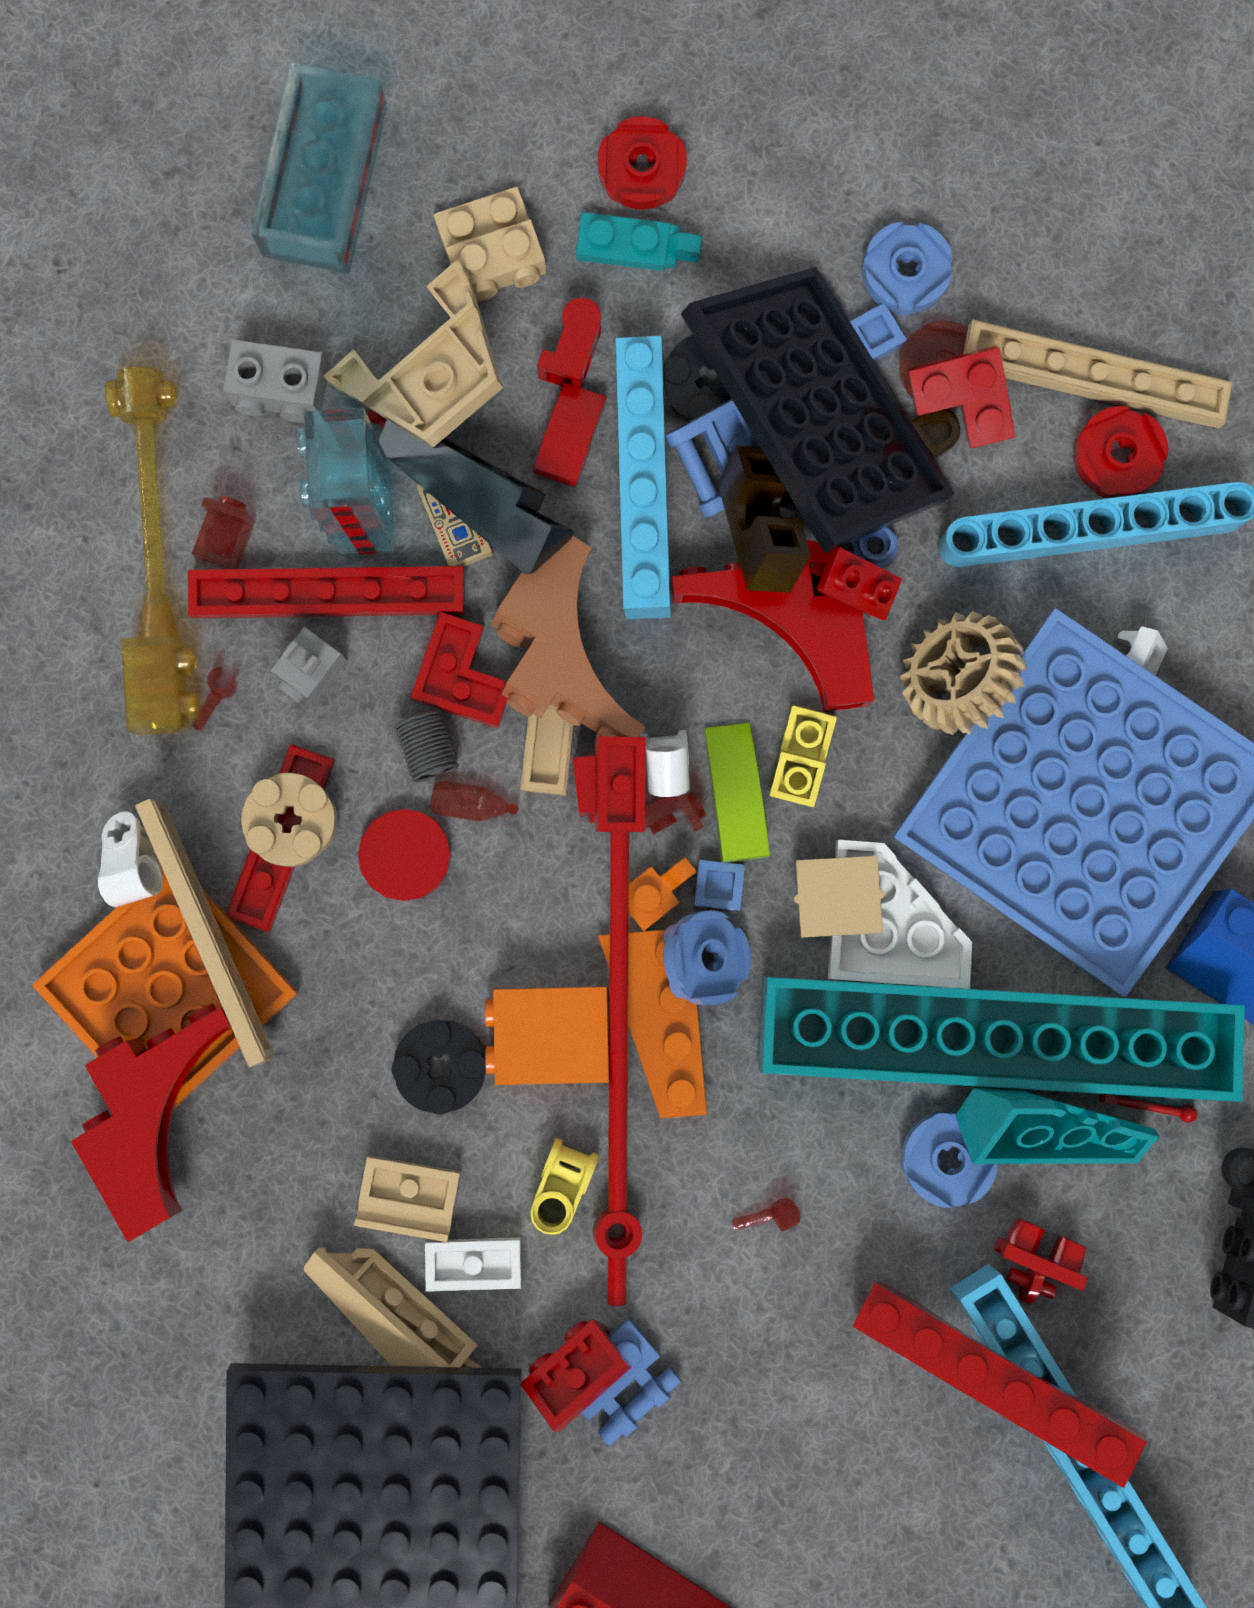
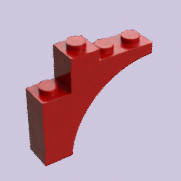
(818, 628)
(140, 1087)

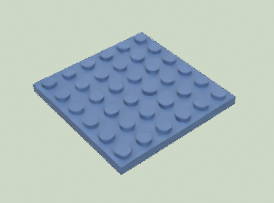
(1089, 804)

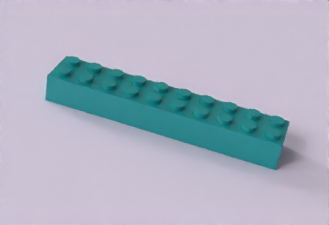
(1002, 1039)

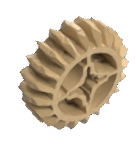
(976, 681)

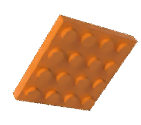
(146, 976)

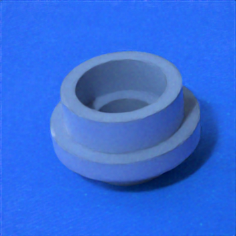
(888, 541)

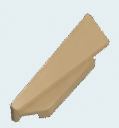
(390, 1310)

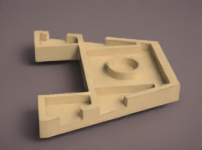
(440, 378)

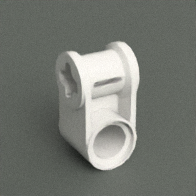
(667, 764)
(127, 862)

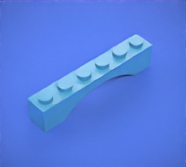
(643, 477)

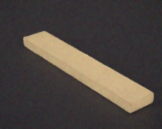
(1104, 375)
(205, 932)

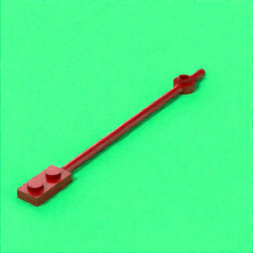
(618, 811)

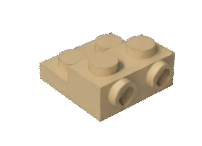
(492, 242)

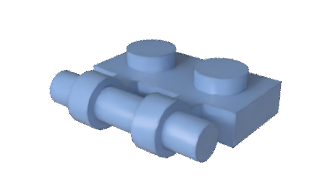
(640, 1355)

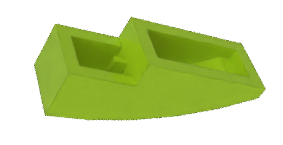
(736, 793)

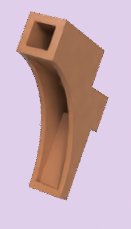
(555, 668)

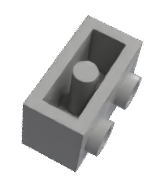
(275, 380)

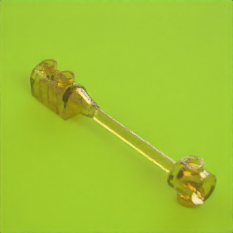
(155, 661)

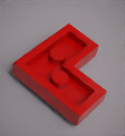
(976, 384)
(447, 677)

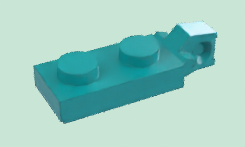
(634, 242)

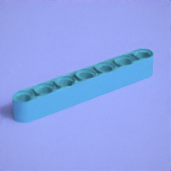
(1115, 513)

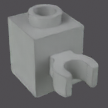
(307, 667)

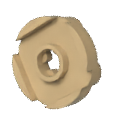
(272, 798)

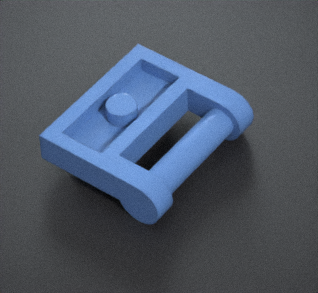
(722, 431)

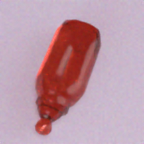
(468, 802)

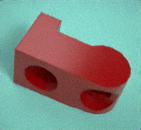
(575, 347)

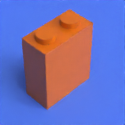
(548, 1035)

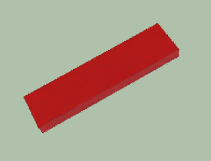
(264, 883)

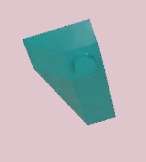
(1034, 1129)

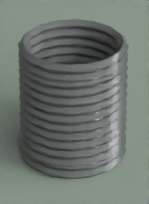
(426, 745)

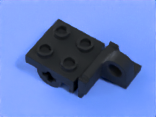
(1234, 1286)

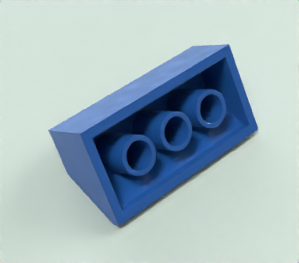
(1220, 951)

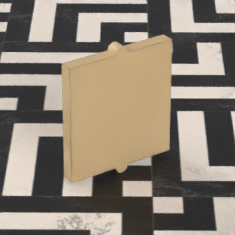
(838, 896)

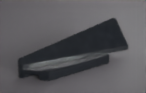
(481, 496)

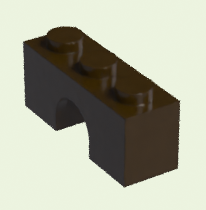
(768, 547)

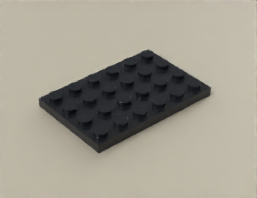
(817, 406)

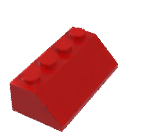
(622, 1575)

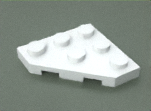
(917, 936)

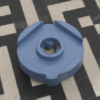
(907, 243)
(684, 962)
(922, 1164)

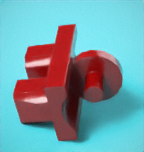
(1062, 1265)

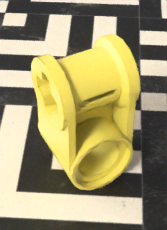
(563, 1184)

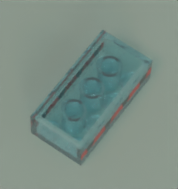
(320, 168)
(347, 481)

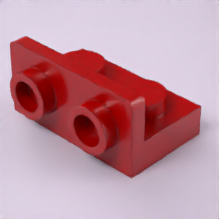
(854, 580)
(575, 1374)

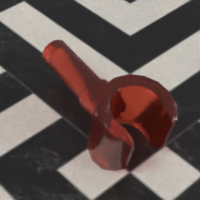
(214, 697)
(782, 1212)

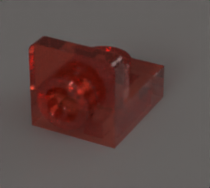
(223, 532)
(661, 812)

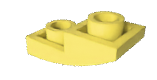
(803, 755)

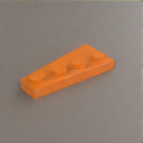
(662, 1029)

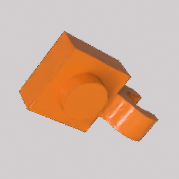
(652, 895)

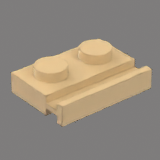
(407, 1198)

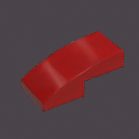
(569, 434)

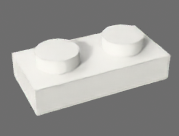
(473, 1264)

